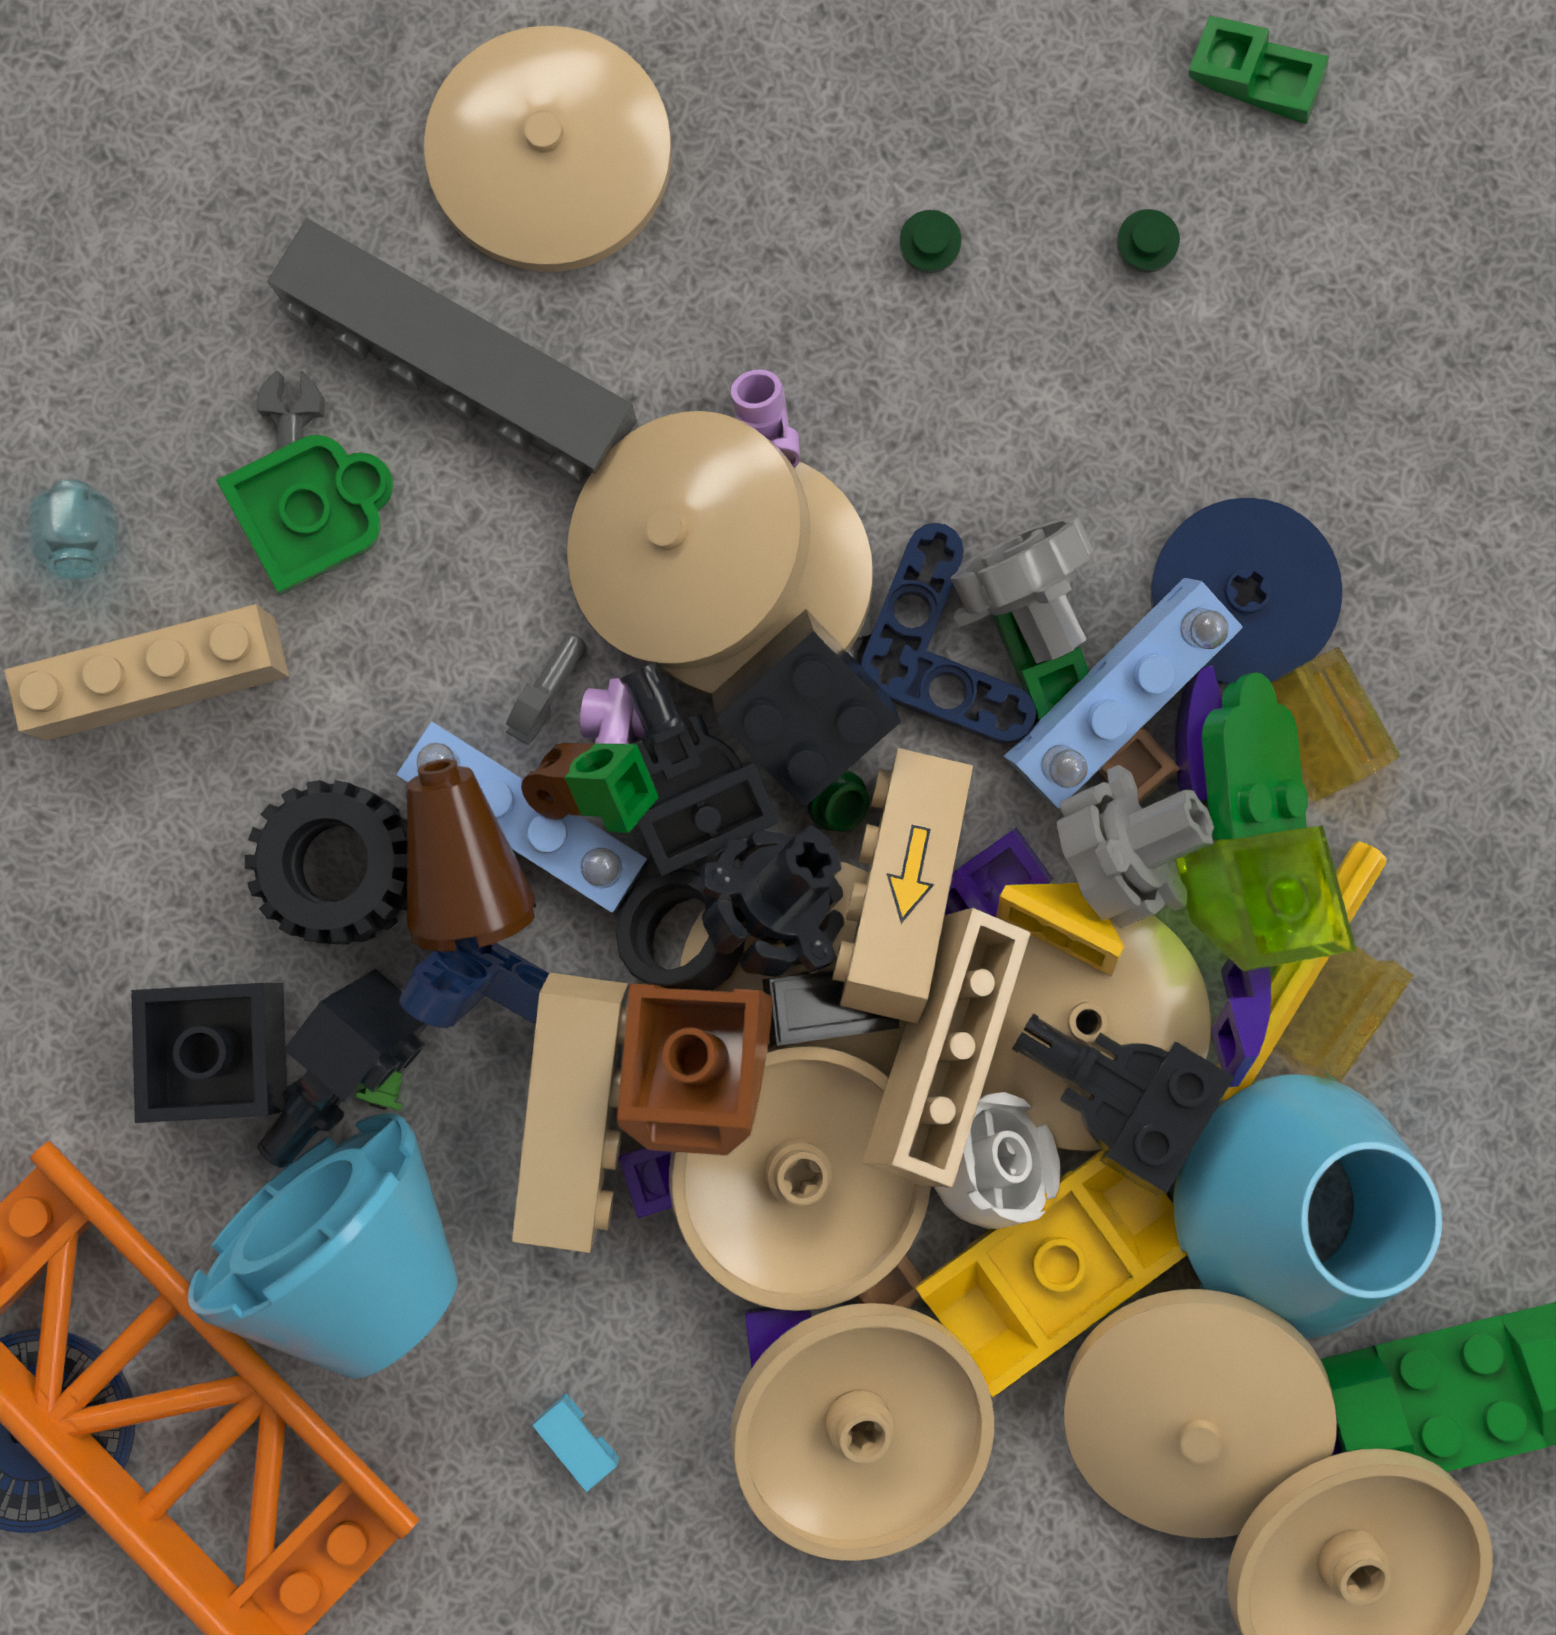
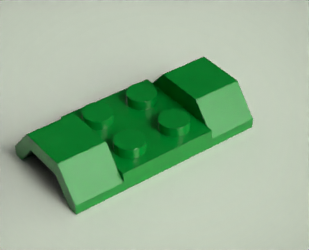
(1452, 1391)

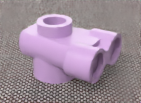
(762, 405)
(610, 716)

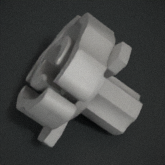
(1031, 580)
(1126, 850)

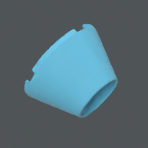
(1250, 1190)
(336, 1255)

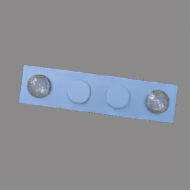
(1123, 691)
(564, 847)

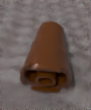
(460, 863)

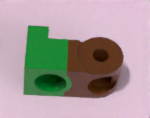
(592, 782)

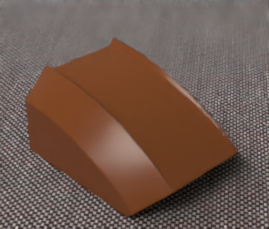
(692, 1067)

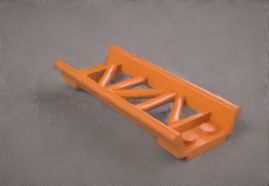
(281, 1587)

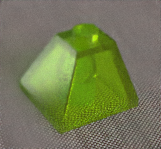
(1268, 898)

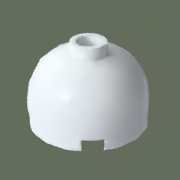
(1004, 1166)

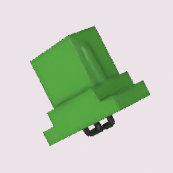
(386, 1095)

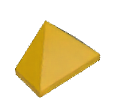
(1063, 920)

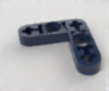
(925, 666)
(454, 981)

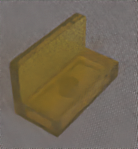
(1335, 725)
(1343, 1012)

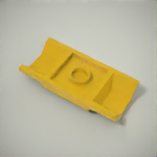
(1047, 1280)

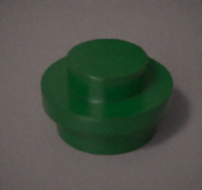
(1148, 240)
(930, 241)
(841, 804)

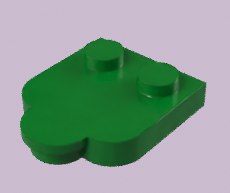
(308, 507)
(1253, 763)

